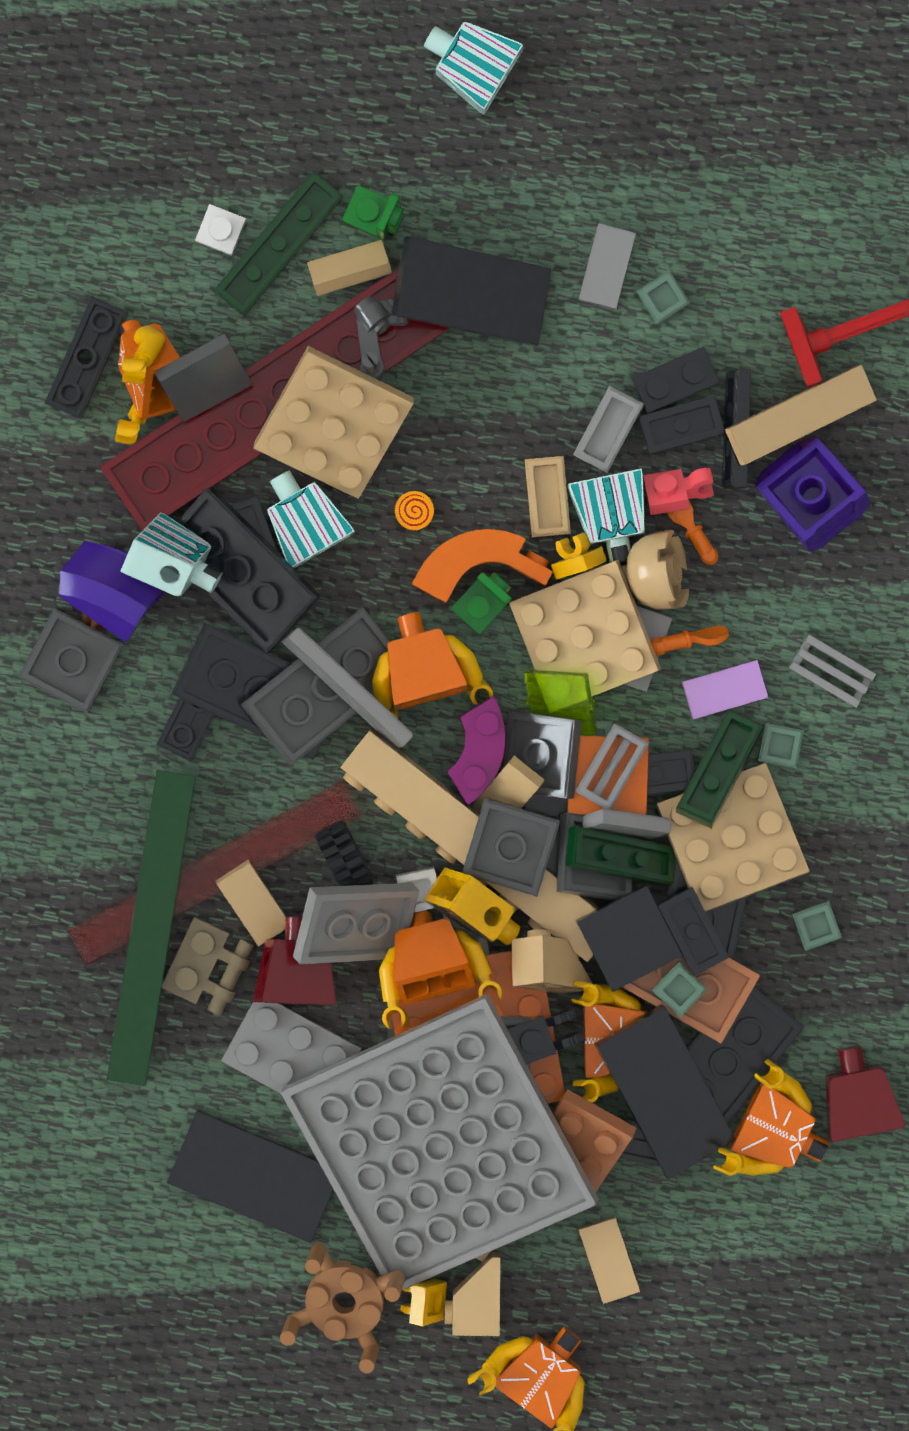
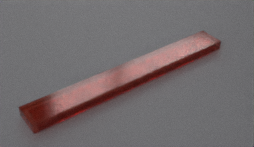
(198, 880)

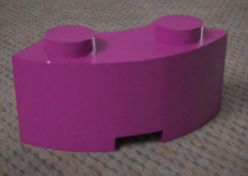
(482, 750)

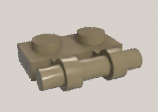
(196, 960)

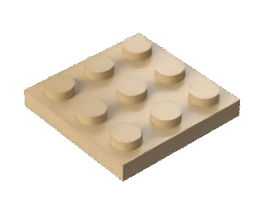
(333, 422)
(587, 628)
(744, 850)

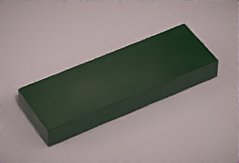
(719, 768)
(620, 856)

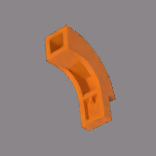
(465, 551)

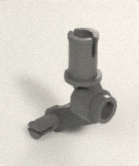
(372, 320)

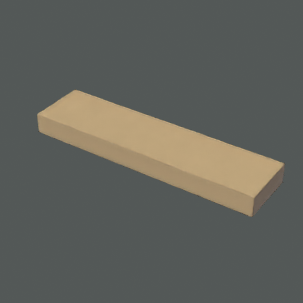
(800, 414)

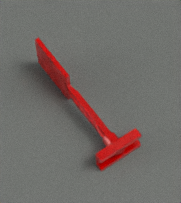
(808, 344)

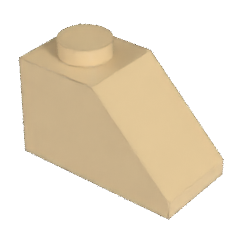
(546, 964)
(477, 1301)

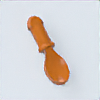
(696, 535)
(707, 636)

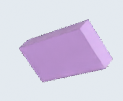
(725, 689)

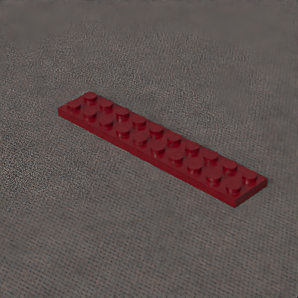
(188, 456)

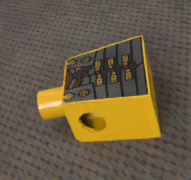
(473, 906)

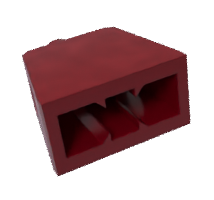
(287, 981)
(859, 1099)

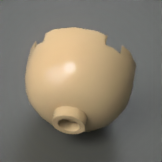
(656, 571)

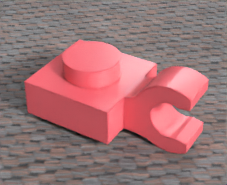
(670, 491)

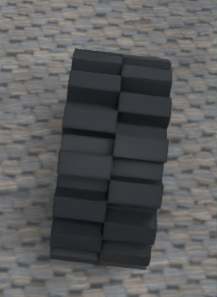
(343, 855)

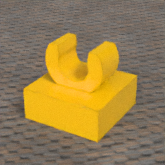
(576, 560)
(427, 1302)

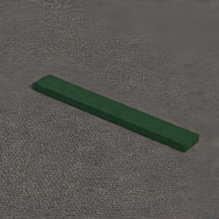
(151, 927)

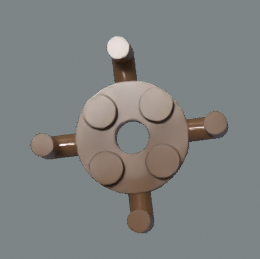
(340, 1321)

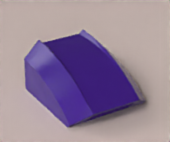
(812, 493)
(101, 591)

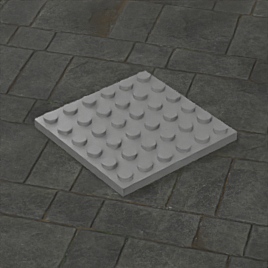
(440, 1143)

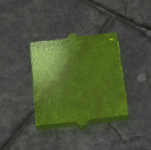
(562, 696)

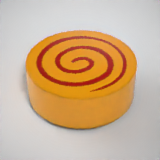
(414, 510)

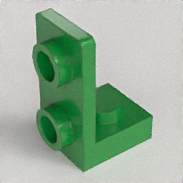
(374, 213)
(482, 601)

